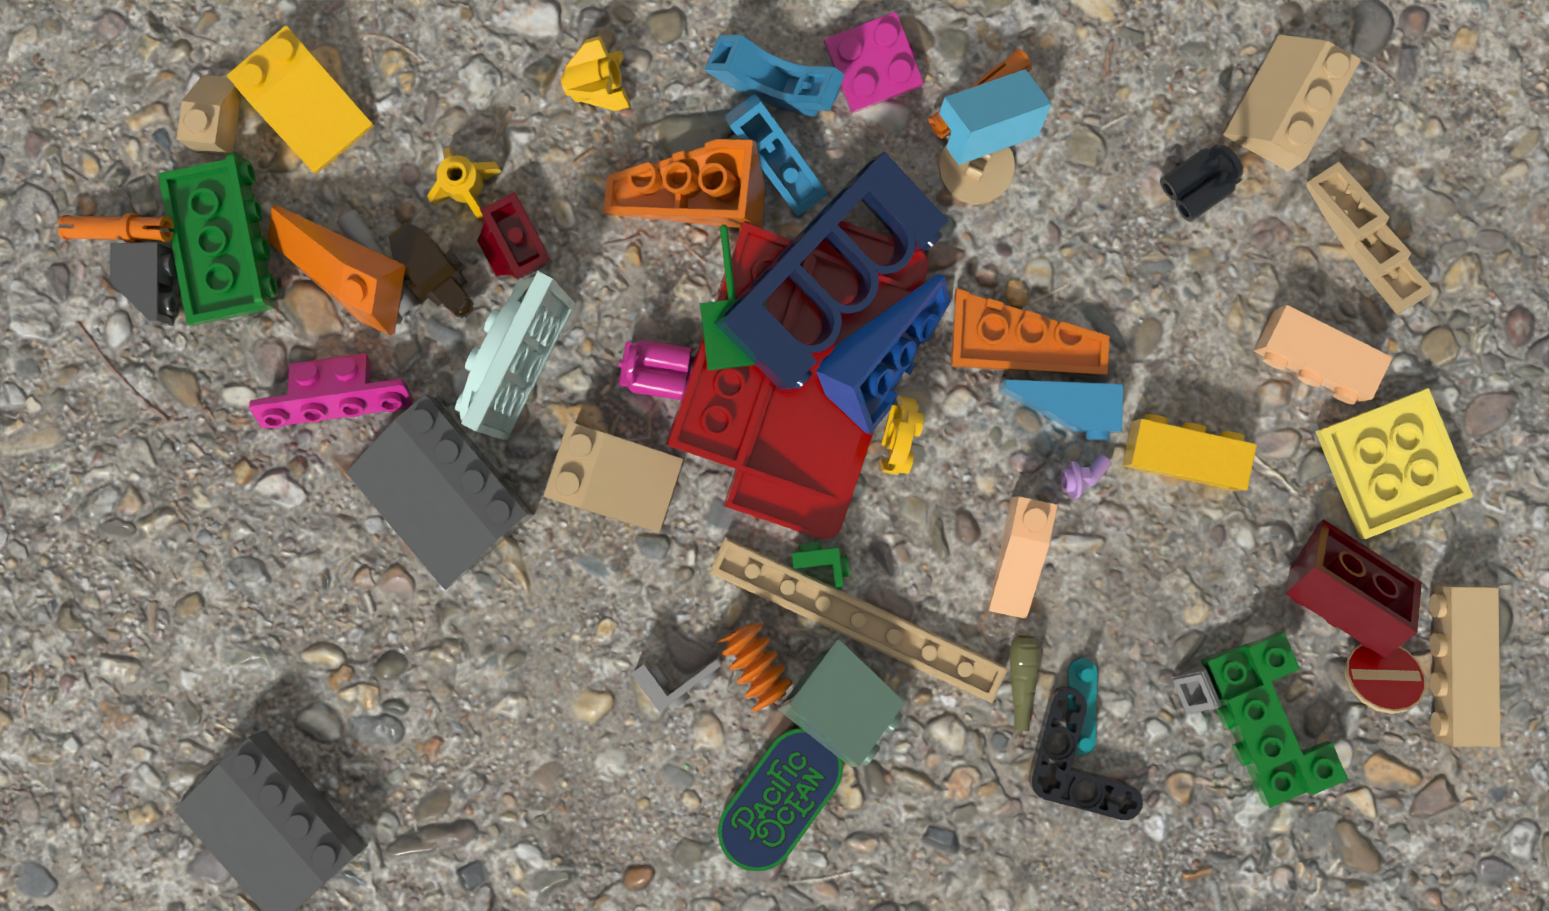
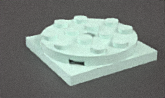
(513, 355)

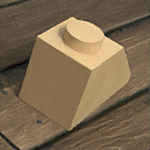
(210, 116)

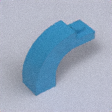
(774, 80)

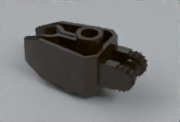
(432, 271)

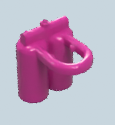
(655, 368)

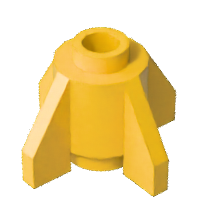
(594, 76)
(467, 187)

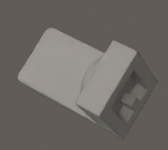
(654, 683)

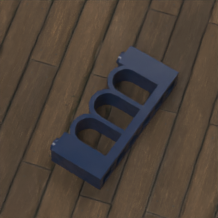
(902, 210)

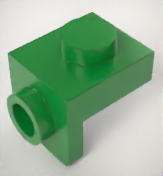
(813, 555)

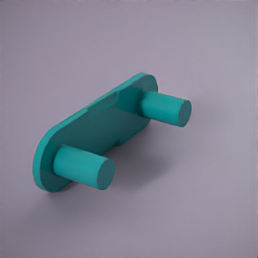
(1083, 677)

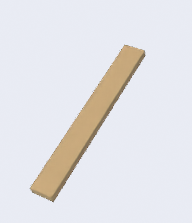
(858, 620)

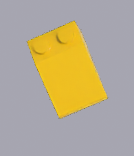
(300, 100)

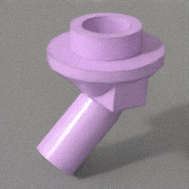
(1077, 478)

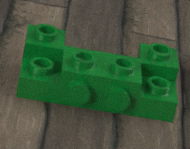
(1260, 726)

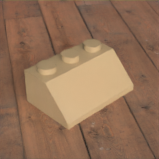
(1291, 99)

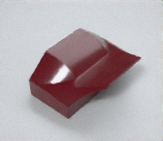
(511, 239)

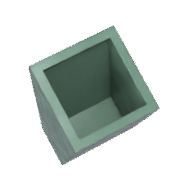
(843, 705)

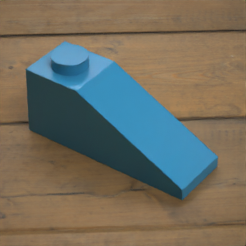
(777, 155)
(1075, 405)

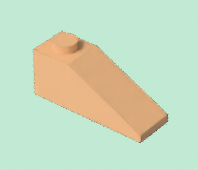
(1021, 555)

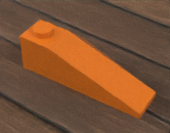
(695, 187)
(347, 271)

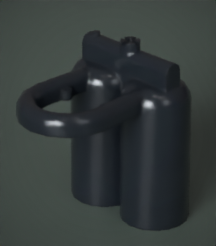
(1203, 180)

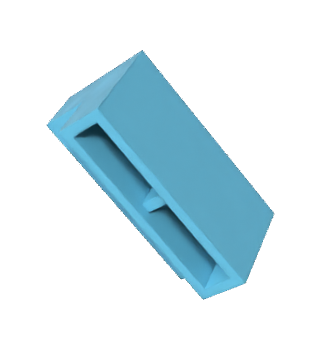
(994, 116)

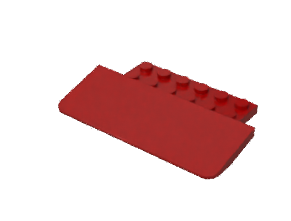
(788, 447)

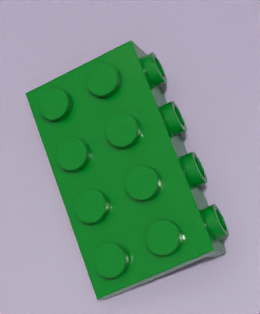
(218, 240)

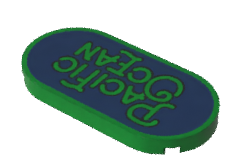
(778, 801)

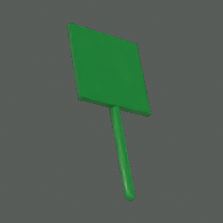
(719, 349)

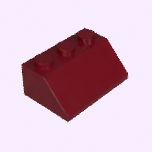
(1355, 590)

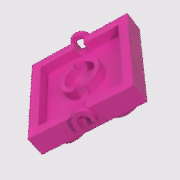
(874, 61)

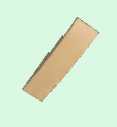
(1367, 238)

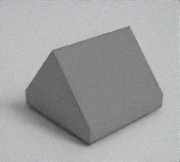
(1196, 690)

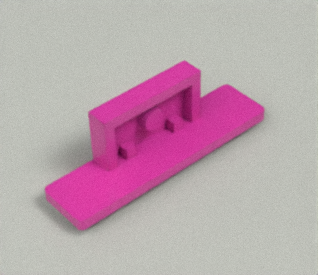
(330, 391)

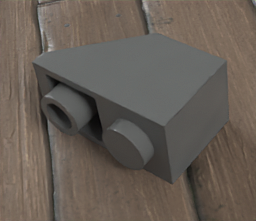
(145, 278)

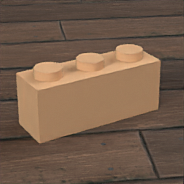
(1322, 355)

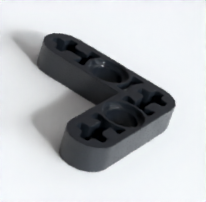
(1067, 776)

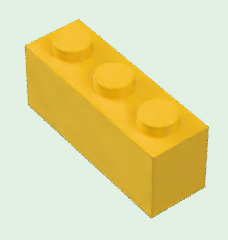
(1189, 453)

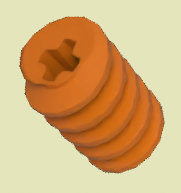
(756, 665)

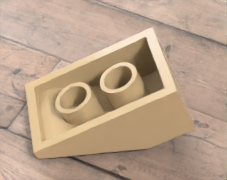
(613, 477)

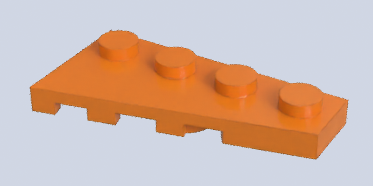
(1008, 338)

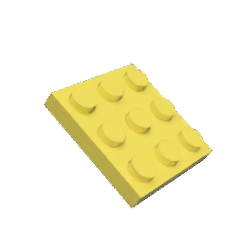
(1394, 464)

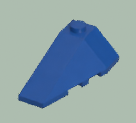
(871, 361)

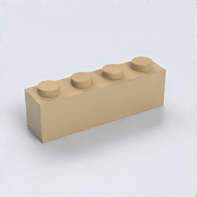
(1465, 666)

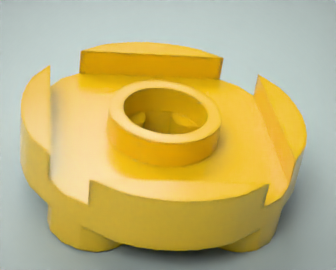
(900, 427)

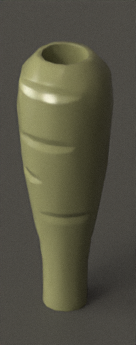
(1024, 670)

